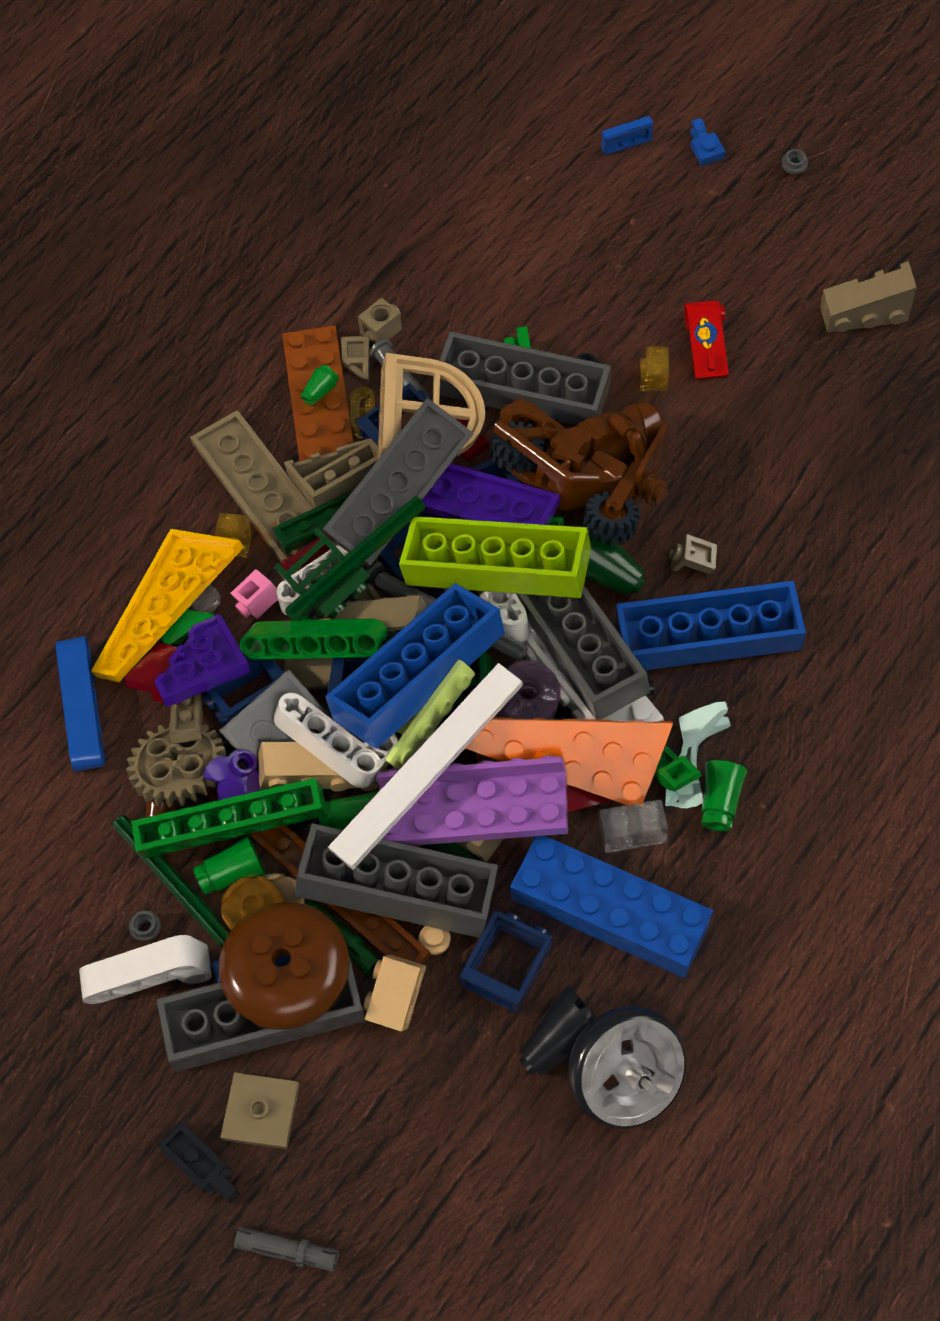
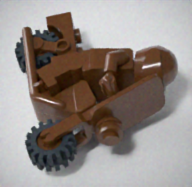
(587, 462)

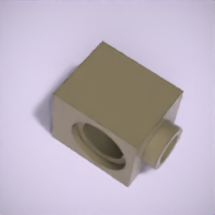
(380, 321)

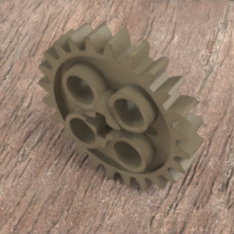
(173, 770)

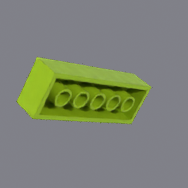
(496, 556)

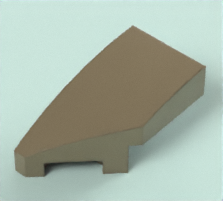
(356, 355)

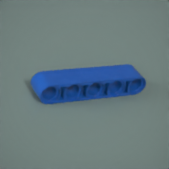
(80, 704)

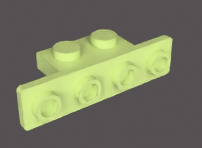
(423, 723)

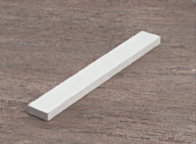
(425, 766)

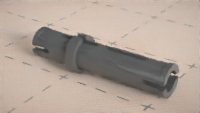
(295, 1251)

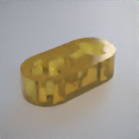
(356, 411)

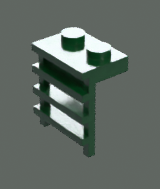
(333, 601)

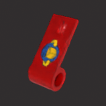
(706, 338)

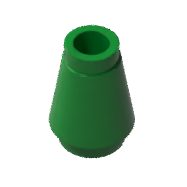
(319, 384)

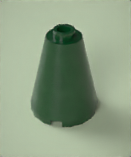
(614, 568)

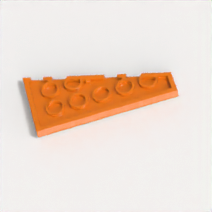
(598, 754)

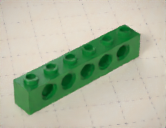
(229, 818)

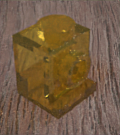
(655, 369)
(235, 527)

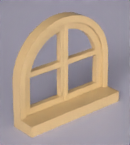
(392, 404)

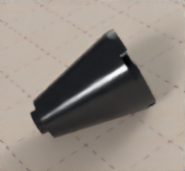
(556, 1034)

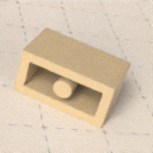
(394, 992)

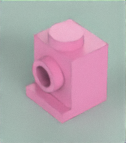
(254, 595)

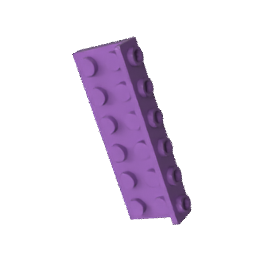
(486, 803)

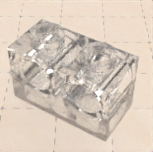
(633, 826)

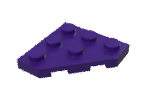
(202, 662)

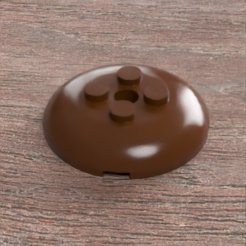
(287, 994)

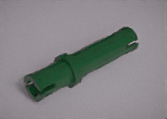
(357, 951)

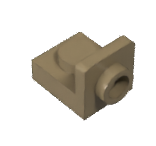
(693, 554)

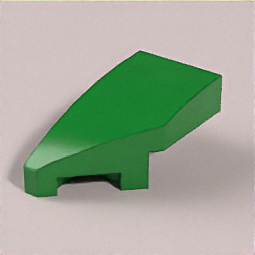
(179, 630)

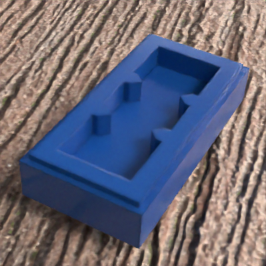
(627, 135)

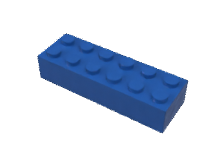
(712, 625)
(413, 664)
(611, 905)

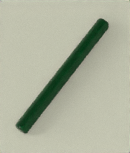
(355, 558)
(177, 886)

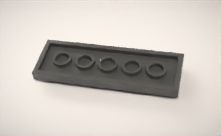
(403, 471)

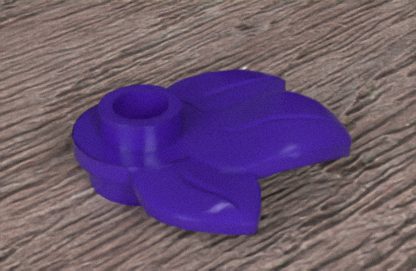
(230, 778)

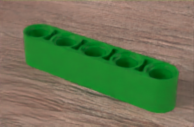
(327, 633)

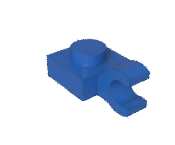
(705, 146)

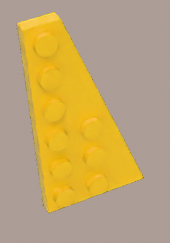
(171, 584)

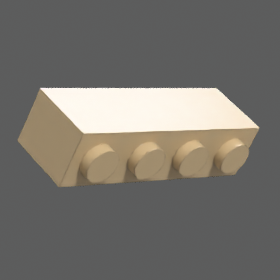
(290, 762)

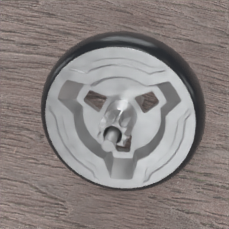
(637, 1093)

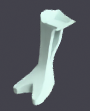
(694, 729)

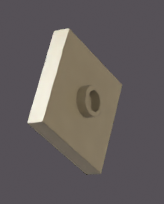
(260, 1111)

